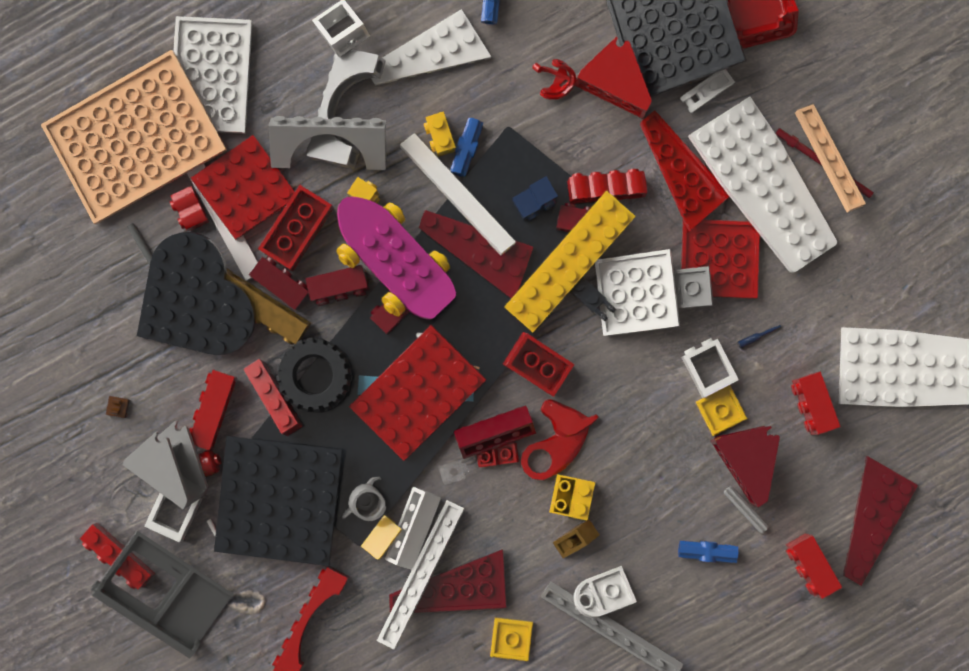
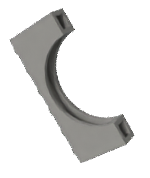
(345, 72)
(366, 135)

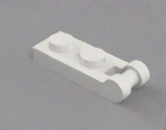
(707, 90)

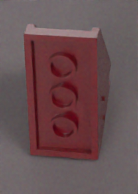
(750, 459)

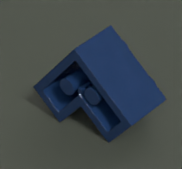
(536, 198)

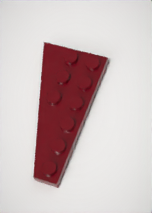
(877, 511)

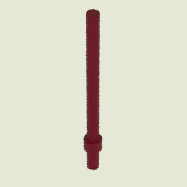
(793, 141)

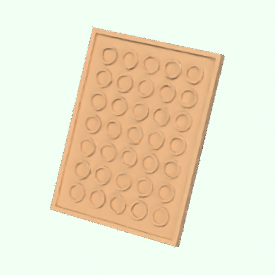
(133, 137)

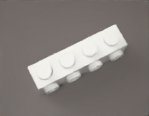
(415, 526)

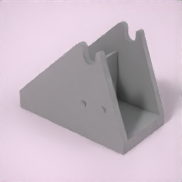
(170, 465)

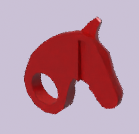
(570, 434)

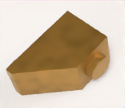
(576, 538)

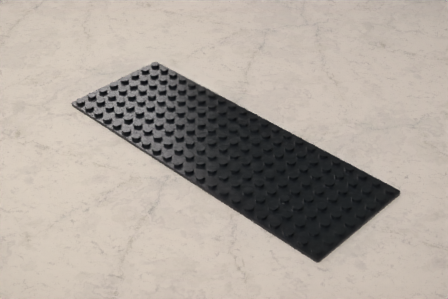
(471, 322)

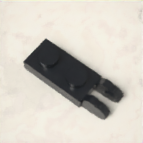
(591, 298)

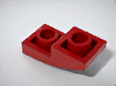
(497, 456)

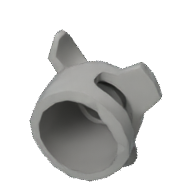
(366, 502)

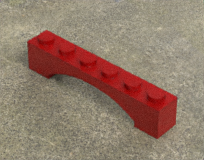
(330, 583)

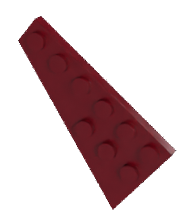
(474, 250)
(466, 587)

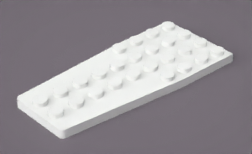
(764, 184)
(902, 368)

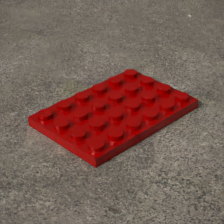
(417, 392)

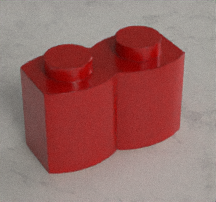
(189, 209)

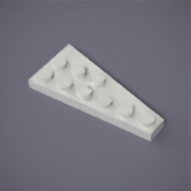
(438, 48)

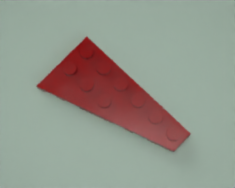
(689, 181)

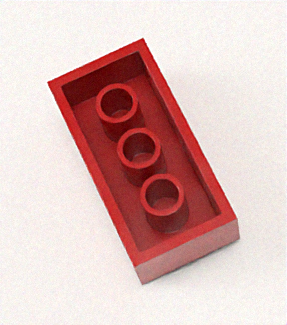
(296, 228)

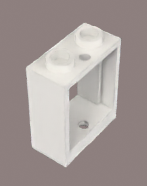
(340, 43)
(704, 392)
(169, 531)

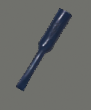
(755, 337)

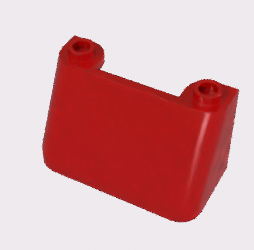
(764, 20)

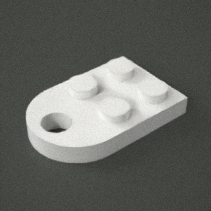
(605, 592)

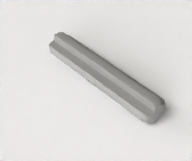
(745, 509)

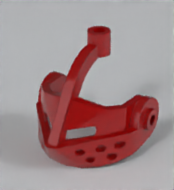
(555, 91)

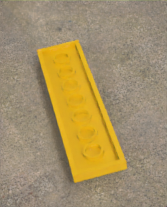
(569, 261)

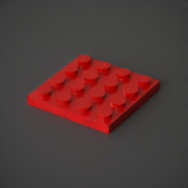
(243, 187)
(729, 251)

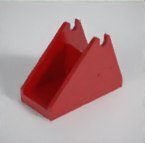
(616, 79)

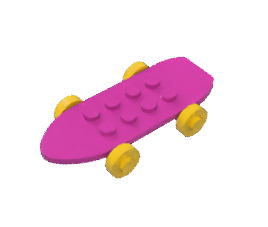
(410, 273)

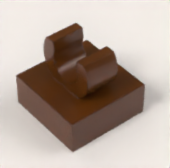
(117, 407)

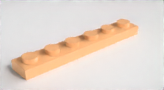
(830, 158)

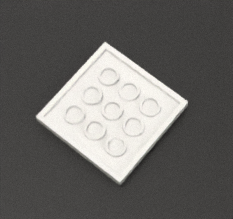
(640, 291)

